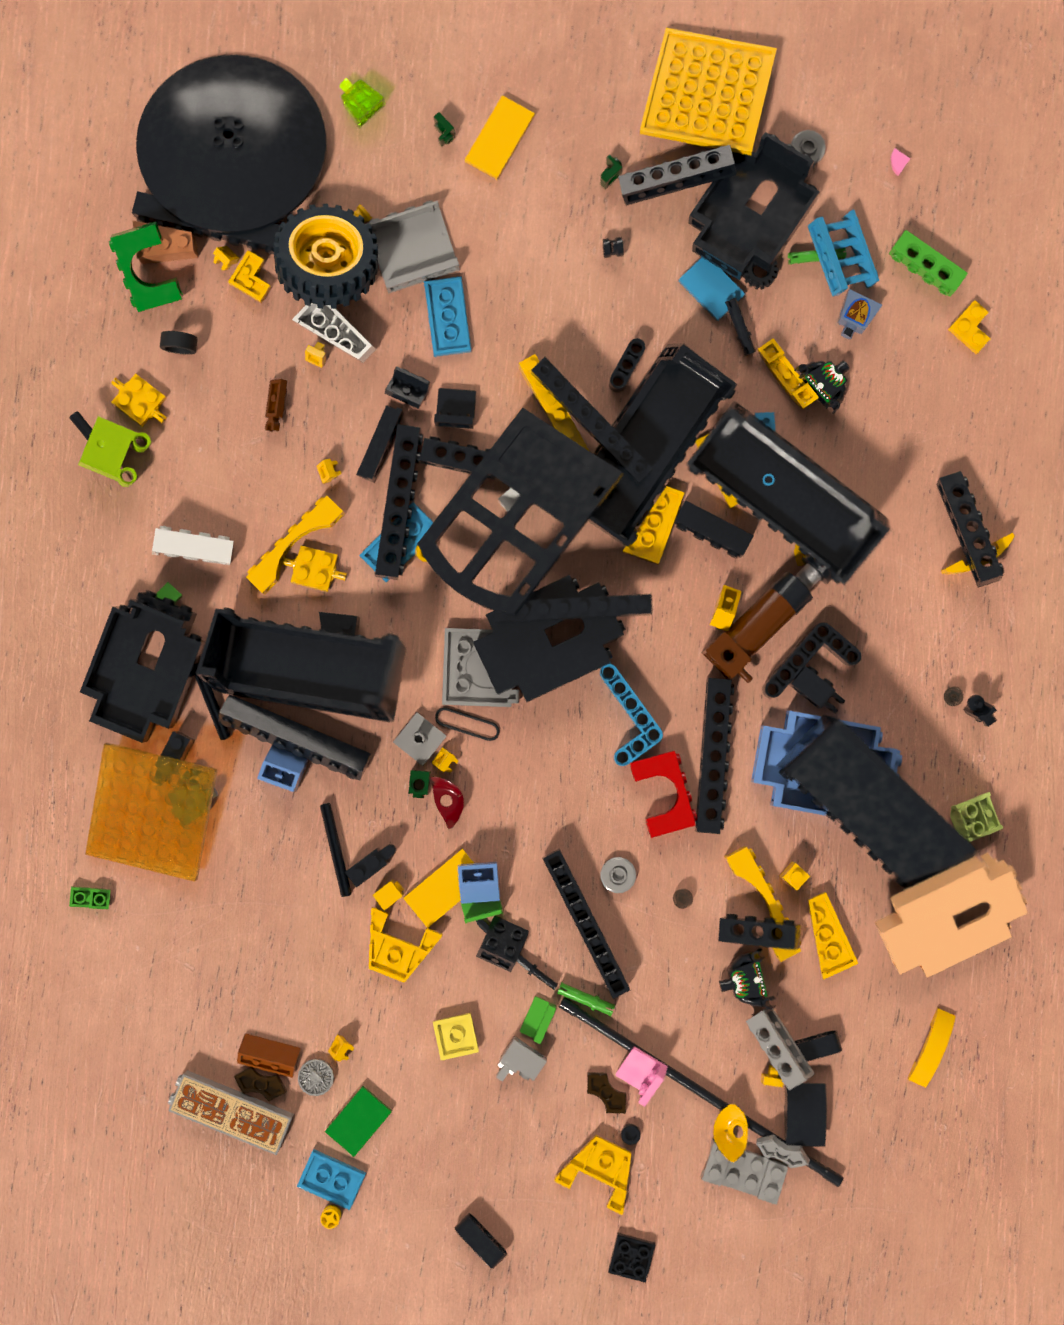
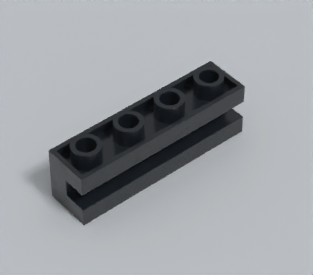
(713, 529)

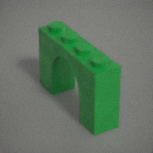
(144, 294)

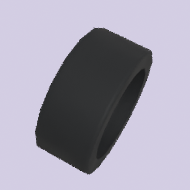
(178, 342)

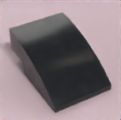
(805, 1115)

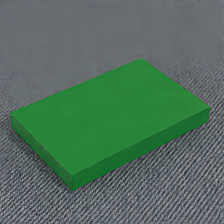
(358, 1121)

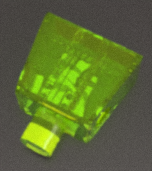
(361, 101)

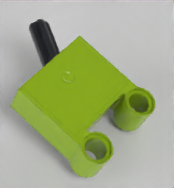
(107, 447)

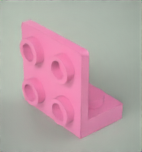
(642, 1073)

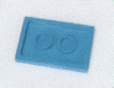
(710, 287)
(331, 1179)

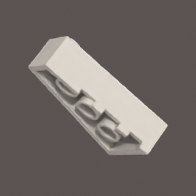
(335, 329)
(192, 546)

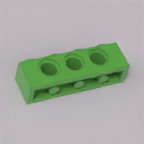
(938, 263)

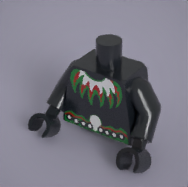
(826, 381)
(747, 980)

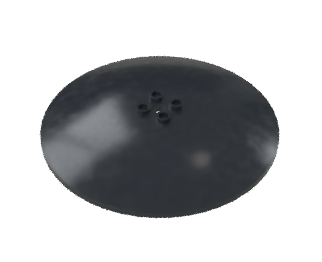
(236, 180)

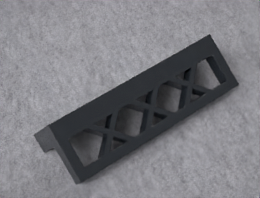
(380, 443)

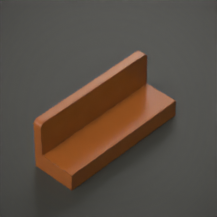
(268, 1055)

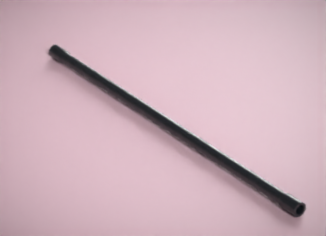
(574, 1010)

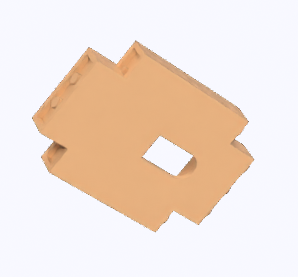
(924, 926)

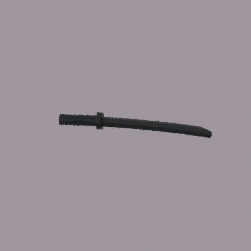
(532, 969)

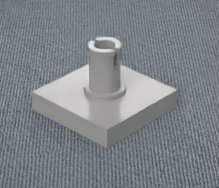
(419, 739)

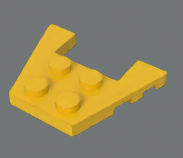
(395, 956)
(603, 1162)

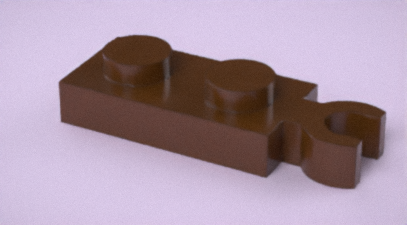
(275, 404)

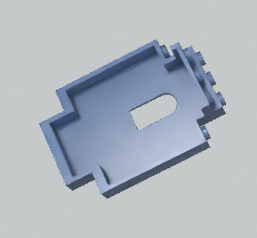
(777, 742)

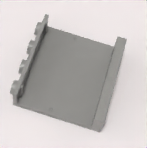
(413, 246)

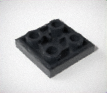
(631, 1257)

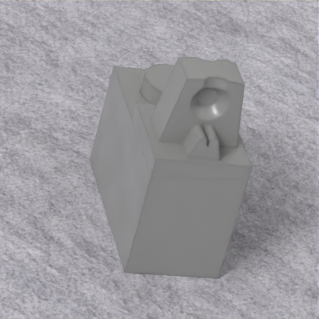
(522, 1058)

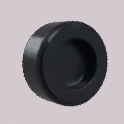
(630, 1134)

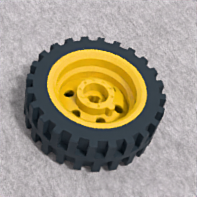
(328, 271)

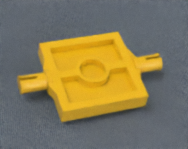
(139, 400)
(314, 568)

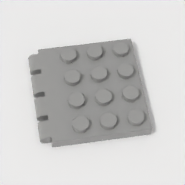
(465, 675)

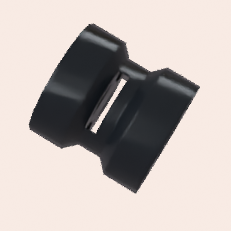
(617, 245)

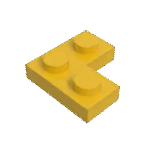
(245, 277)
(966, 327)

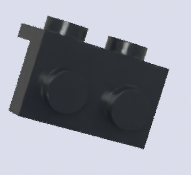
(408, 387)

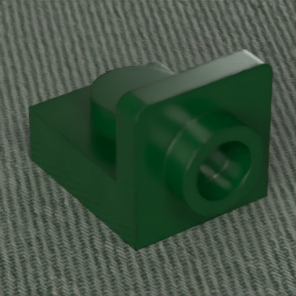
(443, 126)
(610, 174)

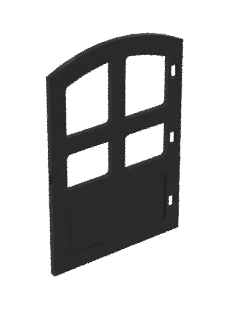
(546, 473)

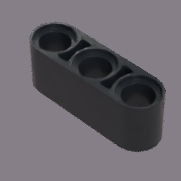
(628, 356)
(819, 1045)
(480, 1240)

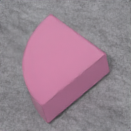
(898, 161)

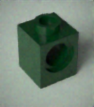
(425, 776)

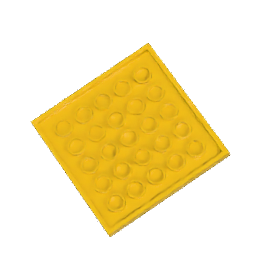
(708, 91)

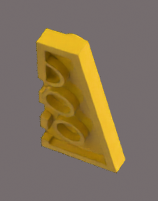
(656, 527)
(831, 942)

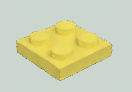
(455, 1036)

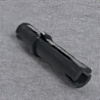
(740, 327)

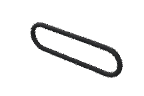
(469, 716)

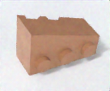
(175, 246)

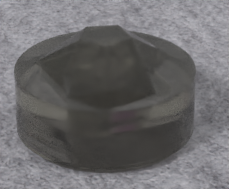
(953, 696)
(683, 898)

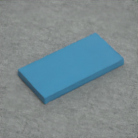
(447, 316)
(418, 527)

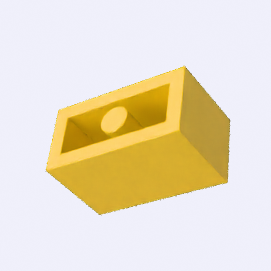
(725, 608)

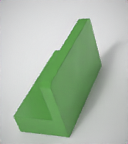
(481, 910)
(538, 1019)

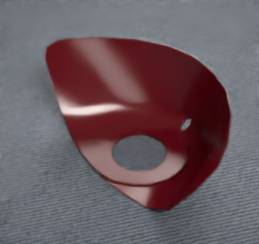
(453, 812)

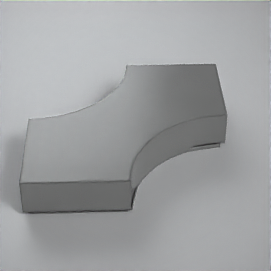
(774, 1148)

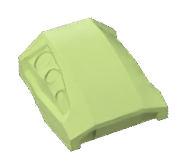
(975, 817)

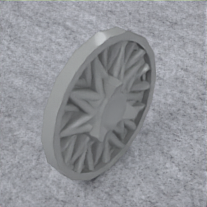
(810, 144)
(618, 875)
(315, 1077)

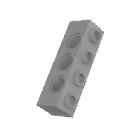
(788, 1053)

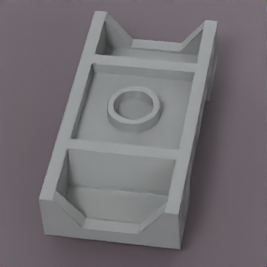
(749, 1174)

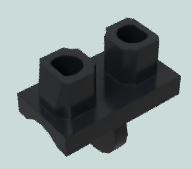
(980, 710)

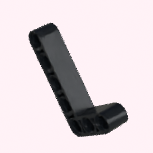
(806, 655)

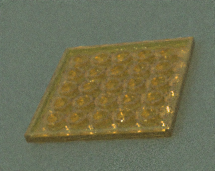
(151, 811)

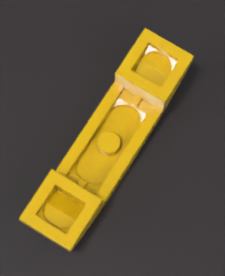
(785, 374)
(960, 567)
(933, 1048)

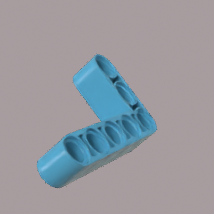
(633, 714)

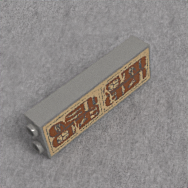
(230, 1112)

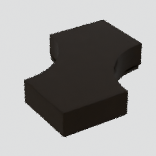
(251, 1081)
(599, 1086)

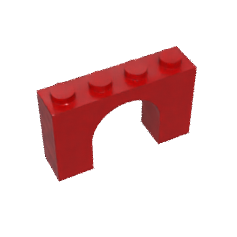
(680, 815)

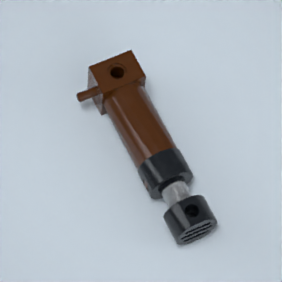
(765, 619)

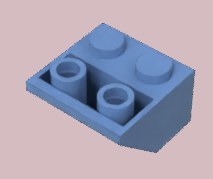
(282, 769)
(478, 882)

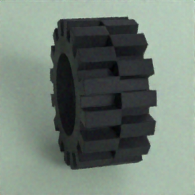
(761, 282)

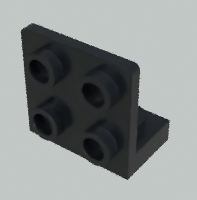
(455, 408)
(502, 943)

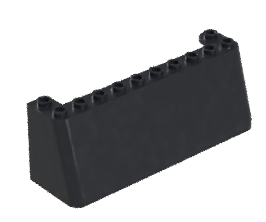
(661, 426)
(803, 500)
(303, 666)
(873, 803)

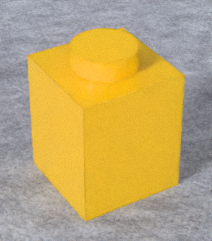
(794, 875)
(389, 894)

